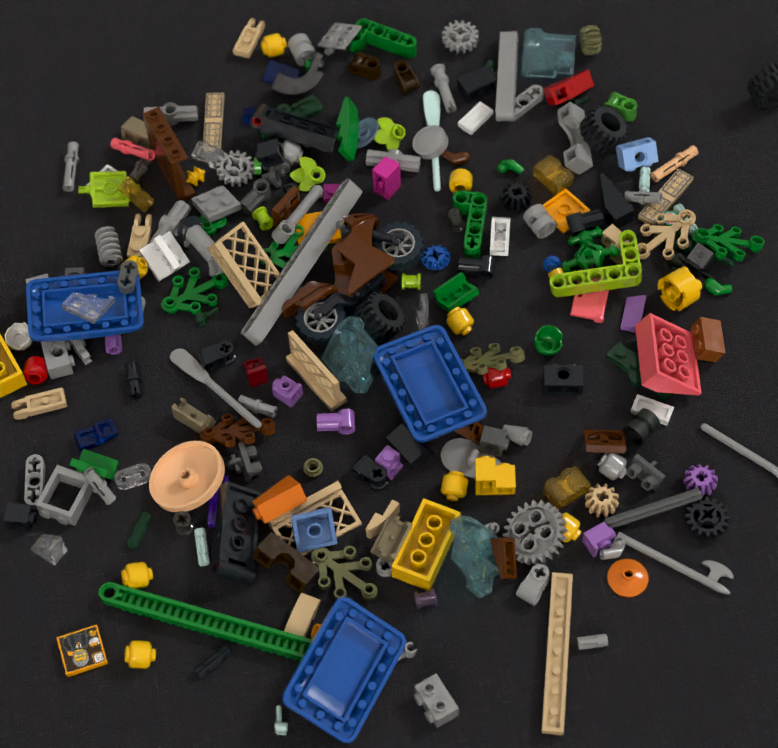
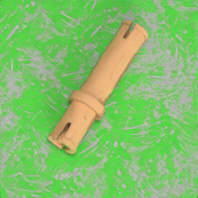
(688, 154)

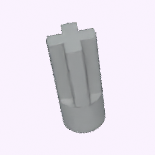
(592, 641)

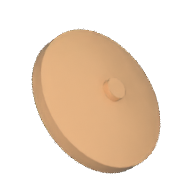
(186, 476)

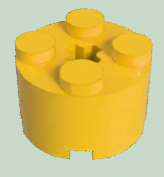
(679, 289)

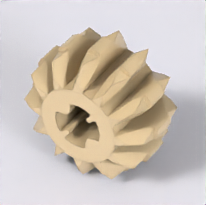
(601, 507)

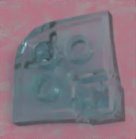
(547, 54)
(351, 354)
(474, 554)

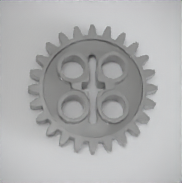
(536, 532)

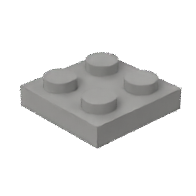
(216, 203)

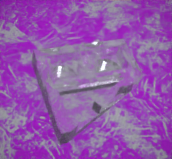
(87, 306)

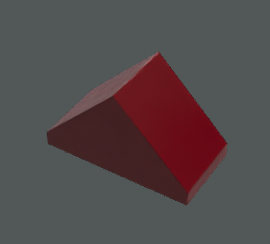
(255, 372)

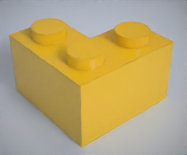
(493, 478)

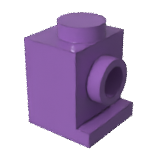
(287, 390)
(390, 461)
(598, 538)

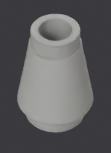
(518, 434)

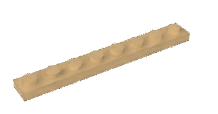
(557, 654)

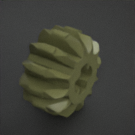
(590, 40)

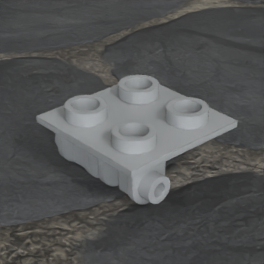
(338, 37)

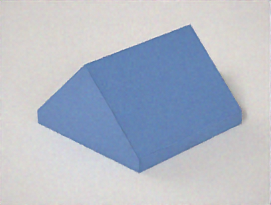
(313, 529)

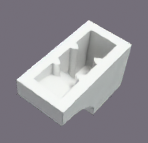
(500, 236)

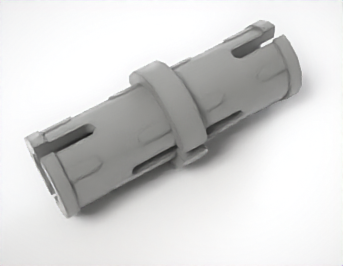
(643, 197)
(258, 406)
(99, 486)

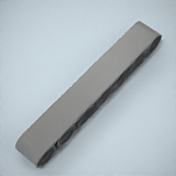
(507, 76)

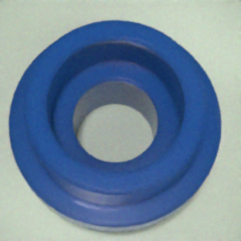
(551, 263)

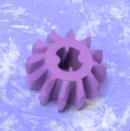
(707, 478)

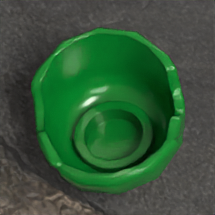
(548, 340)

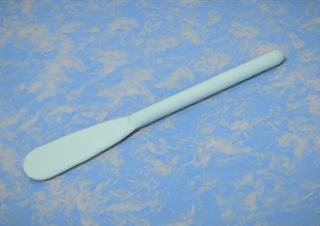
(432, 113)

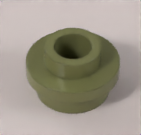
(313, 462)

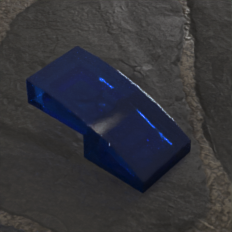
(98, 434)

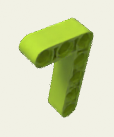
(603, 273)

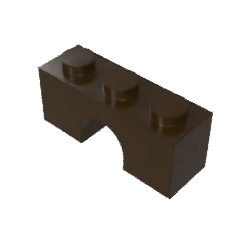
(275, 550)

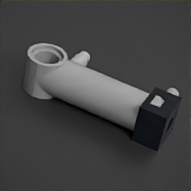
(191, 232)

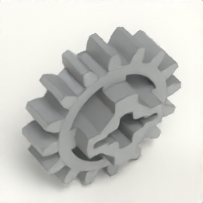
(460, 36)
(235, 168)

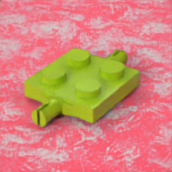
(104, 189)

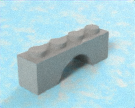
(577, 157)

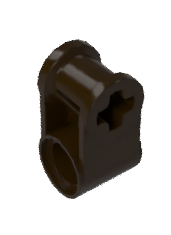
(366, 66)
(405, 76)

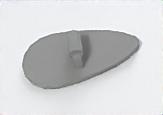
(460, 456)

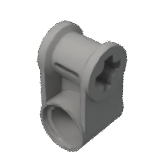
(533, 587)

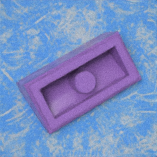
(633, 312)

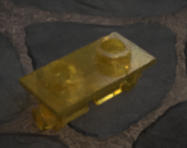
(135, 194)

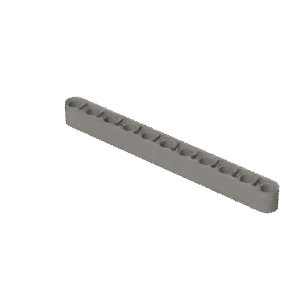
(301, 262)

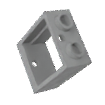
(69, 477)

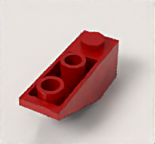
(568, 88)

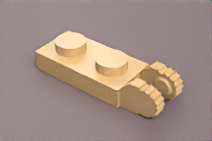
(248, 39)
(140, 235)
(39, 403)

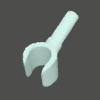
(280, 727)

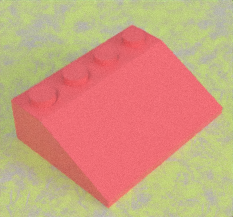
(666, 357)

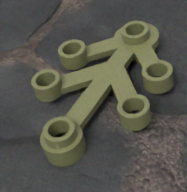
(498, 362)
(342, 571)

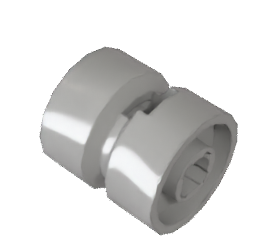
(301, 48)
(539, 221)

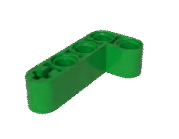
(383, 38)
(469, 205)

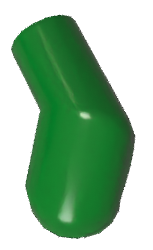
(510, 164)
(716, 288)

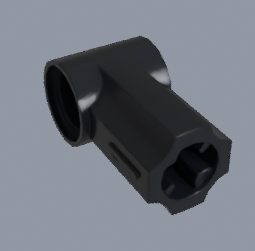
(581, 221)
(481, 267)

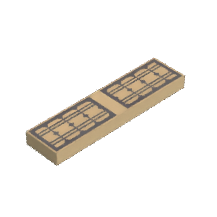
(214, 119)
(671, 191)

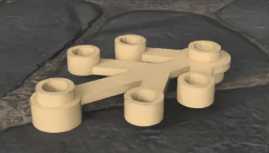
(667, 233)

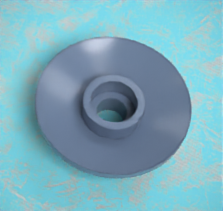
(367, 130)

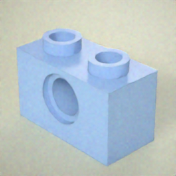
(627, 152)

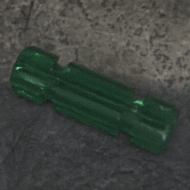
(139, 530)

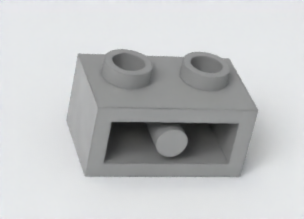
(436, 701)

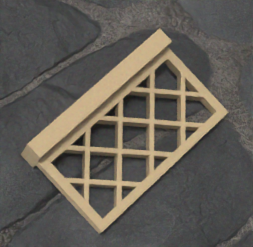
(233, 270)
(314, 373)
(316, 501)

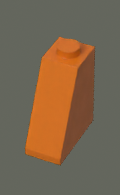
(279, 499)

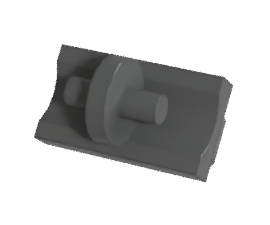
(275, 173)
(242, 462)
(646, 472)

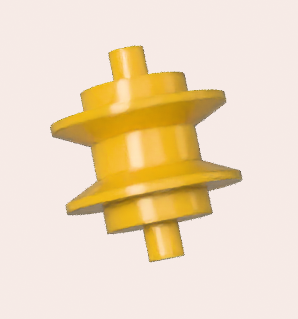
(195, 176)

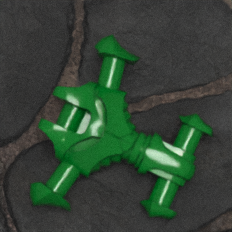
(589, 252)

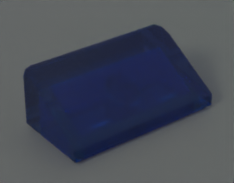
(275, 67)

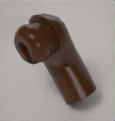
(456, 159)

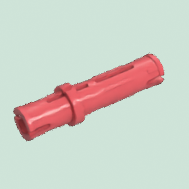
(127, 147)

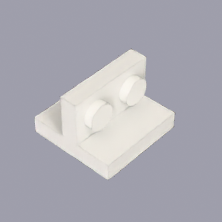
(164, 256)

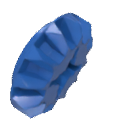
(430, 262)

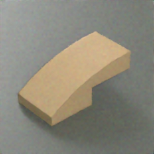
(377, 521)
(302, 615)

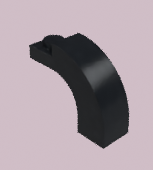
(297, 86)

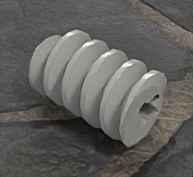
(108, 247)

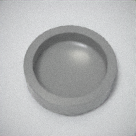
(430, 142)

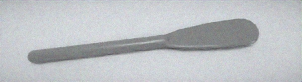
(192, 367)
(739, 448)

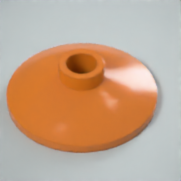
(624, 585)

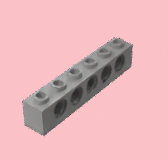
(60, 365)

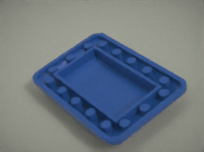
(51, 323)
(429, 383)
(344, 670)

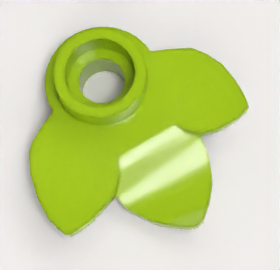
(387, 135)
(305, 174)

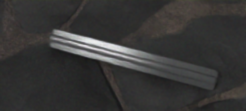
(653, 508)

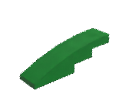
(349, 129)

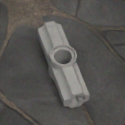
(177, 113)
(406, 162)
(171, 221)

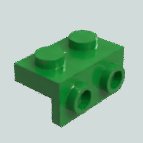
(455, 293)
(102, 465)

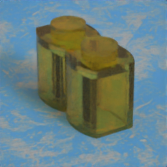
(553, 175)
(566, 488)

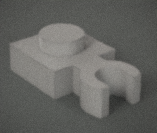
(78, 346)

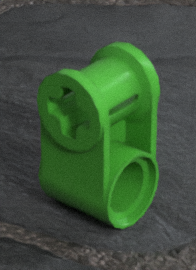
(623, 105)

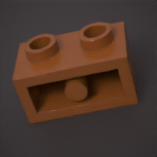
(708, 339)

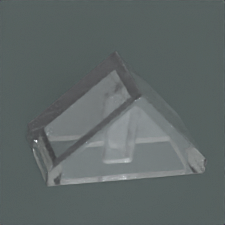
(50, 548)

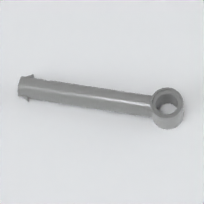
(287, 227)

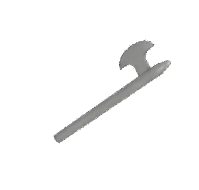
(716, 569)

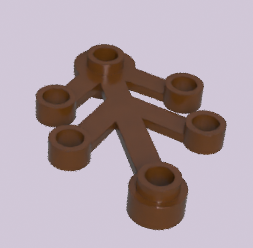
(237, 430)

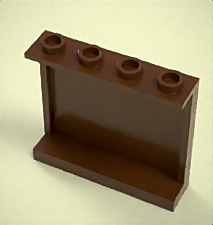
(168, 153)

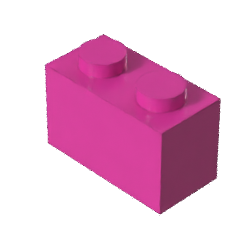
(386, 177)

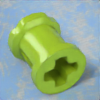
(263, 218)
(411, 281)

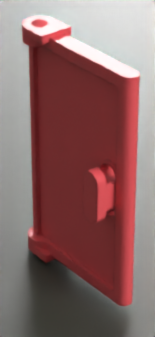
(590, 305)

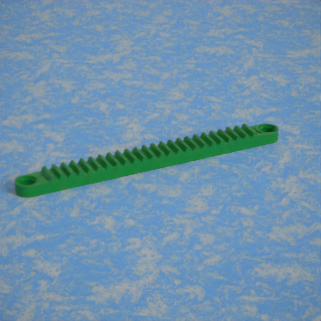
(206, 621)

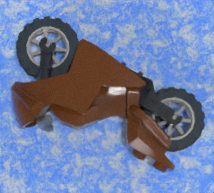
(359, 270)

